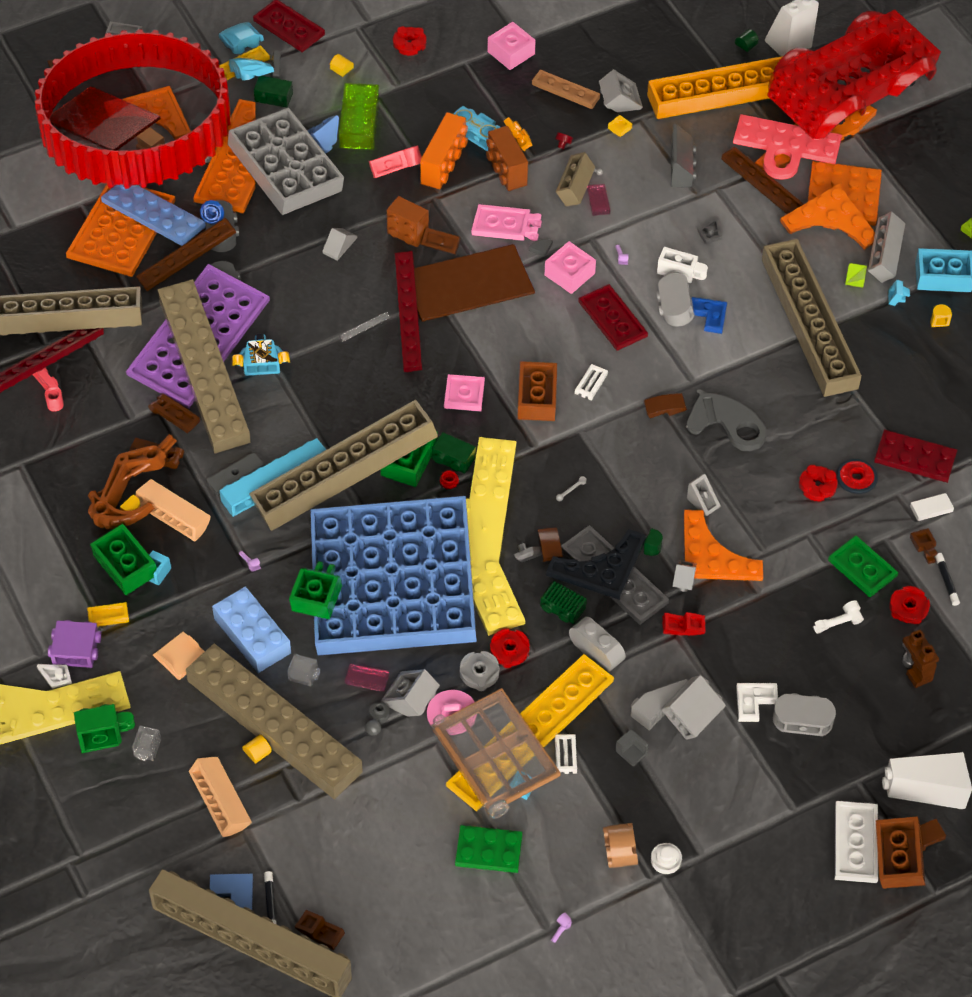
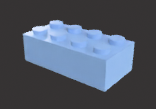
(251, 629)

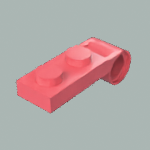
(395, 161)
(52, 394)

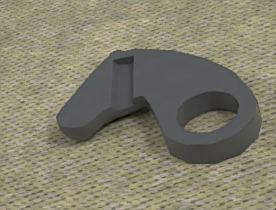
(732, 415)

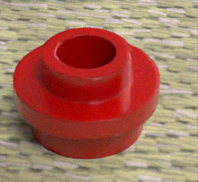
(449, 475)

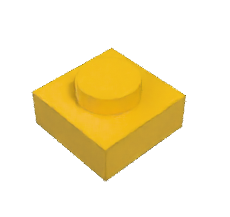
(620, 126)

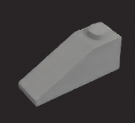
(648, 708)

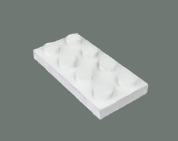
(856, 842)

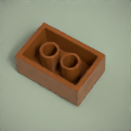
(507, 158)
(537, 391)
(900, 852)

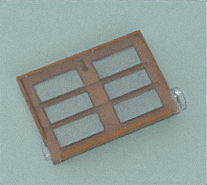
(495, 751)

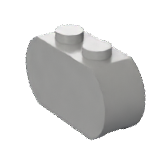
(675, 299)
(597, 644)
(804, 714)

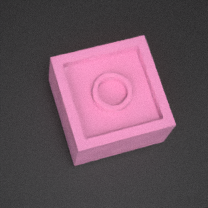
(511, 45)
(570, 267)

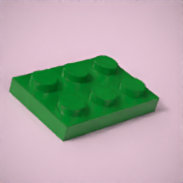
(863, 566)
(488, 849)

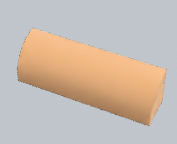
(174, 510)
(219, 796)

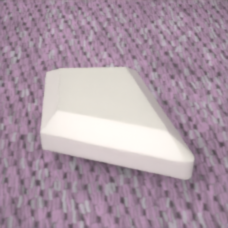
(55, 674)

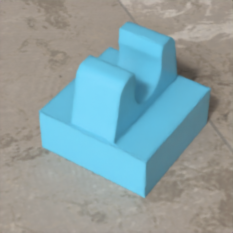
(897, 293)

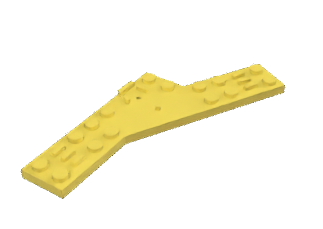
(486, 527)
(34, 711)

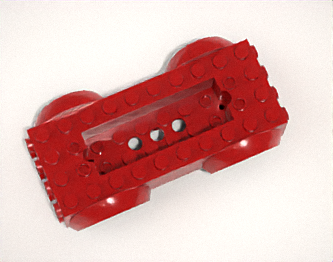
(883, 43)

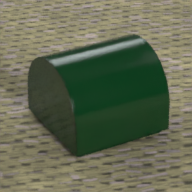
(747, 40)
(653, 543)

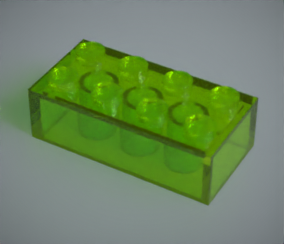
(359, 116)

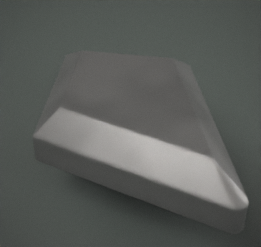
(711, 231)
(527, 553)

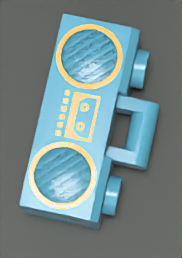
(477, 126)

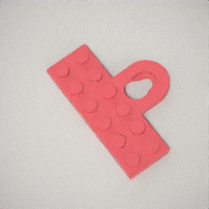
(784, 139)

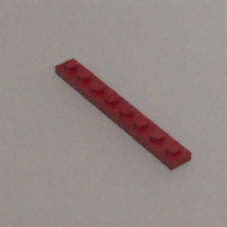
(408, 311)
(47, 356)

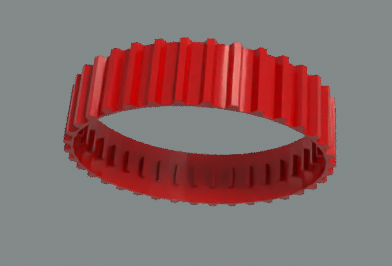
(122, 52)

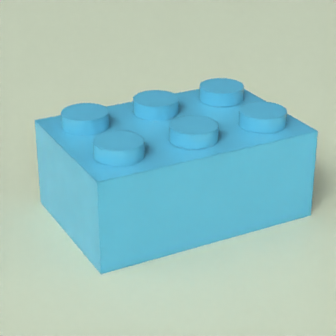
(944, 270)

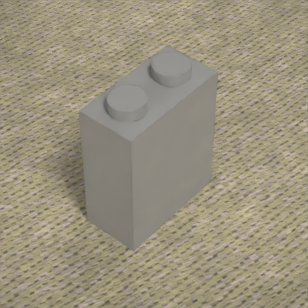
(693, 707)

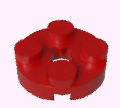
(401, 38)
(821, 474)
(906, 614)
(513, 657)

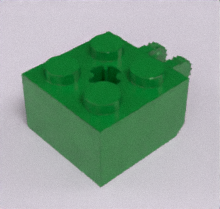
(316, 591)
(101, 727)

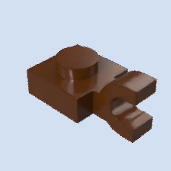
(924, 541)

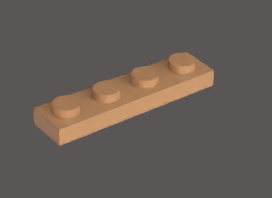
(566, 89)

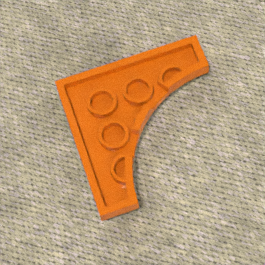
(166, 106)
(833, 211)
(711, 557)

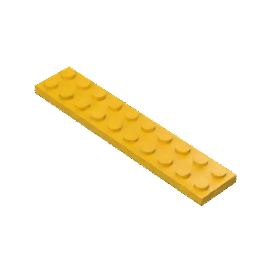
(551, 711)

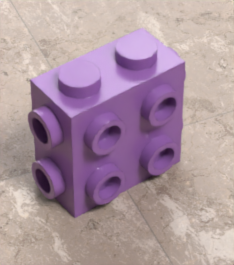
(74, 643)

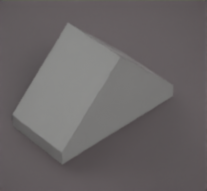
(338, 242)
(702, 495)

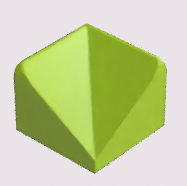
(856, 275)

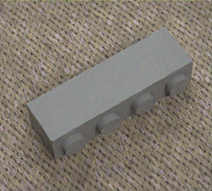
(886, 247)

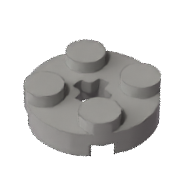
(482, 680)

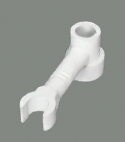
(852, 613)

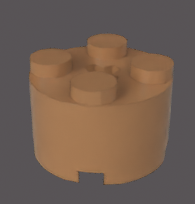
(620, 845)

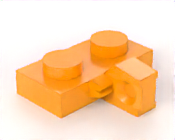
(520, 135)

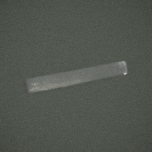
(364, 326)

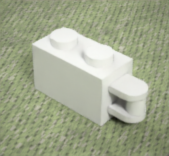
(680, 262)

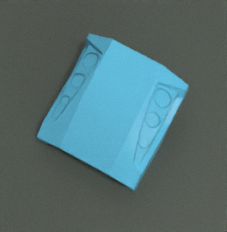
(240, 37)
(247, 68)

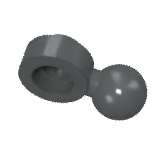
(378, 714)

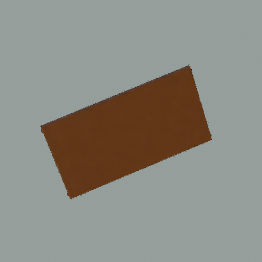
(471, 282)

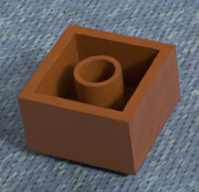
(407, 221)

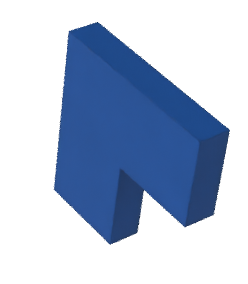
(713, 311)

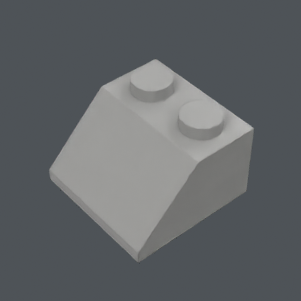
(619, 92)
(411, 692)

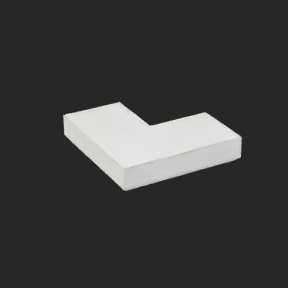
(751, 695)

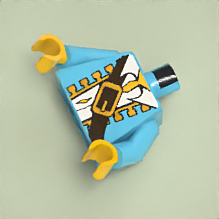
(261, 357)

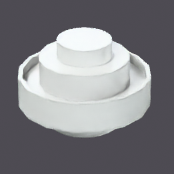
(666, 858)

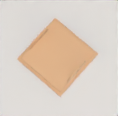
(179, 654)

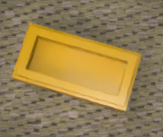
(108, 614)

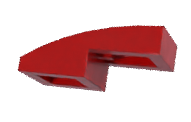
(683, 625)

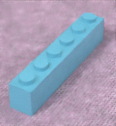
(236, 495)

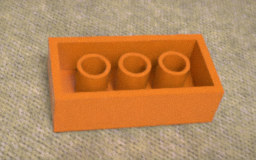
(443, 151)

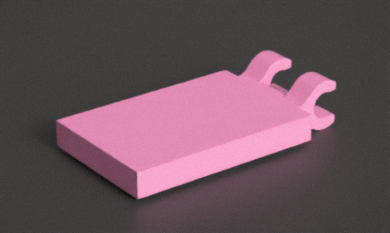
(506, 223)

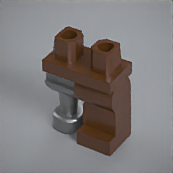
(920, 658)

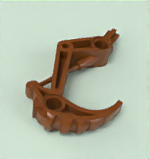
(127, 464)

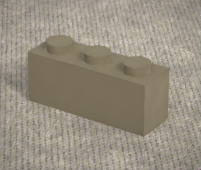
(575, 179)

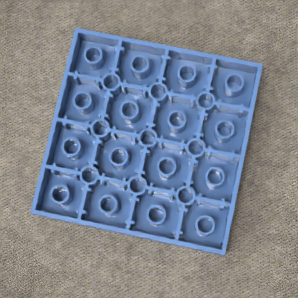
(399, 574)

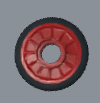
(857, 486)

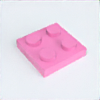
(464, 392)

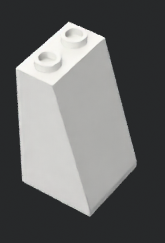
(793, 26)
(929, 779)

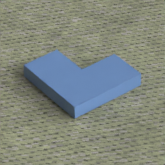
(236, 886)

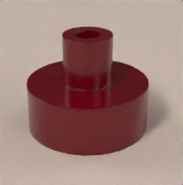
(564, 139)

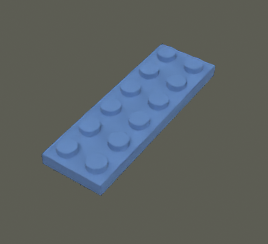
(154, 213)

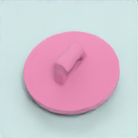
(447, 703)

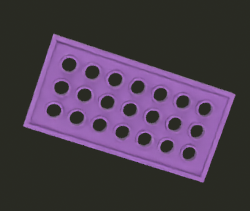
(227, 341)

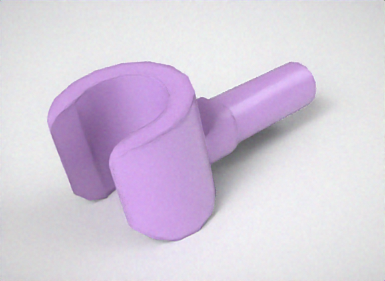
(622, 258)
(252, 564)
(565, 922)

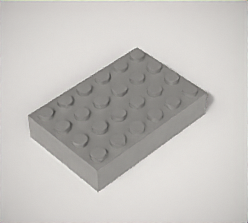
(285, 161)

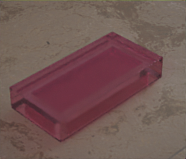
(598, 199)
(367, 677)

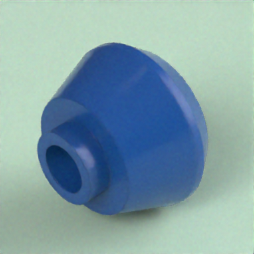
(212, 212)

